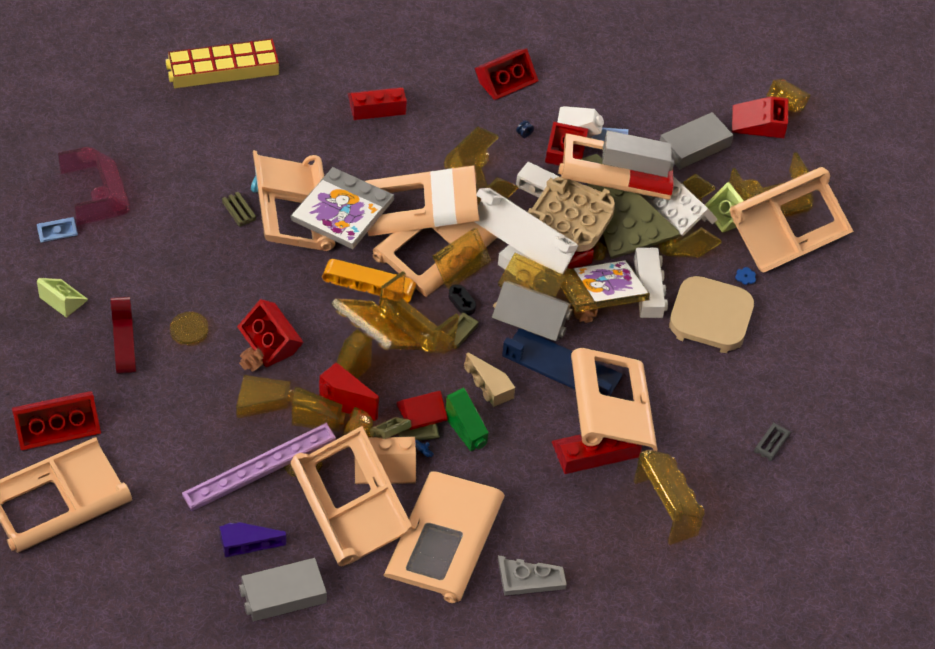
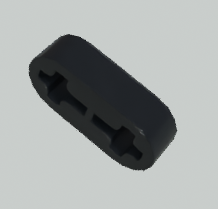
(464, 297)

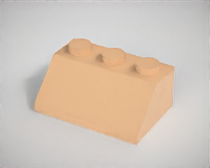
(396, 457)

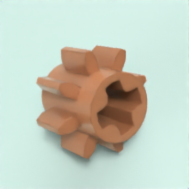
(586, 315)
(251, 359)

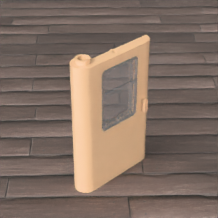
(449, 537)

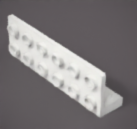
(682, 209)
(524, 231)

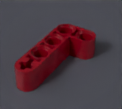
(123, 335)

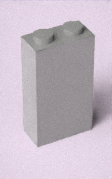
(697, 140)
(637, 153)
(532, 311)
(283, 589)

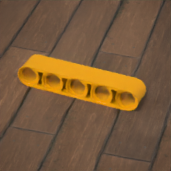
(362, 278)

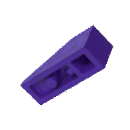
(247, 538)

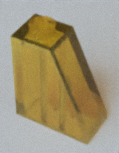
(356, 354)
(262, 396)
(314, 410)

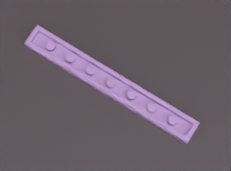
(257, 467)

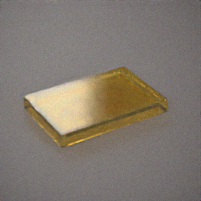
(462, 258)
(532, 276)

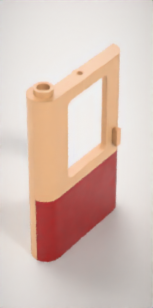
(611, 176)

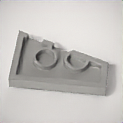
(524, 577)

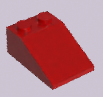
(347, 390)

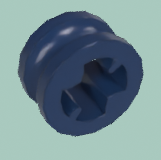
(525, 129)

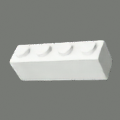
(648, 269)

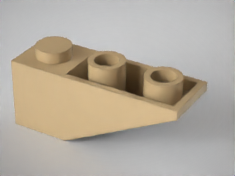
(493, 382)

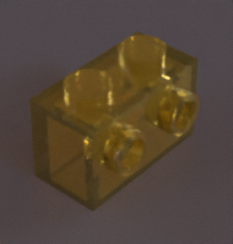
(796, 97)

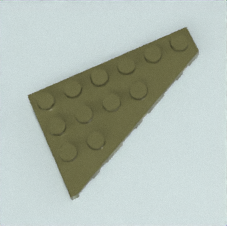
(634, 221)

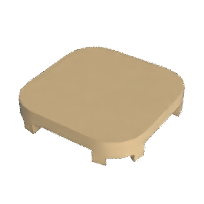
(575, 211)
(711, 313)

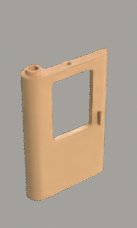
(607, 415)

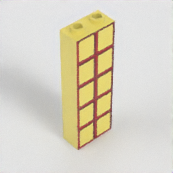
(222, 63)

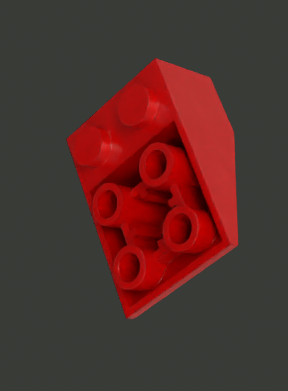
(761, 117)

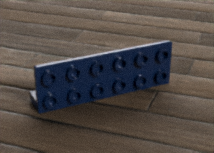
(553, 361)

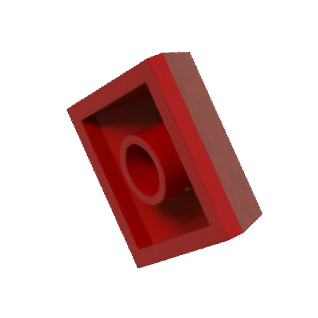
(423, 409)

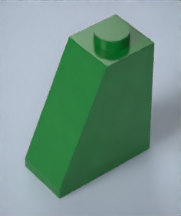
(466, 420)

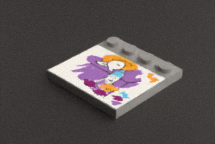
(342, 207)

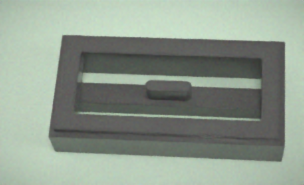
(765, 453)

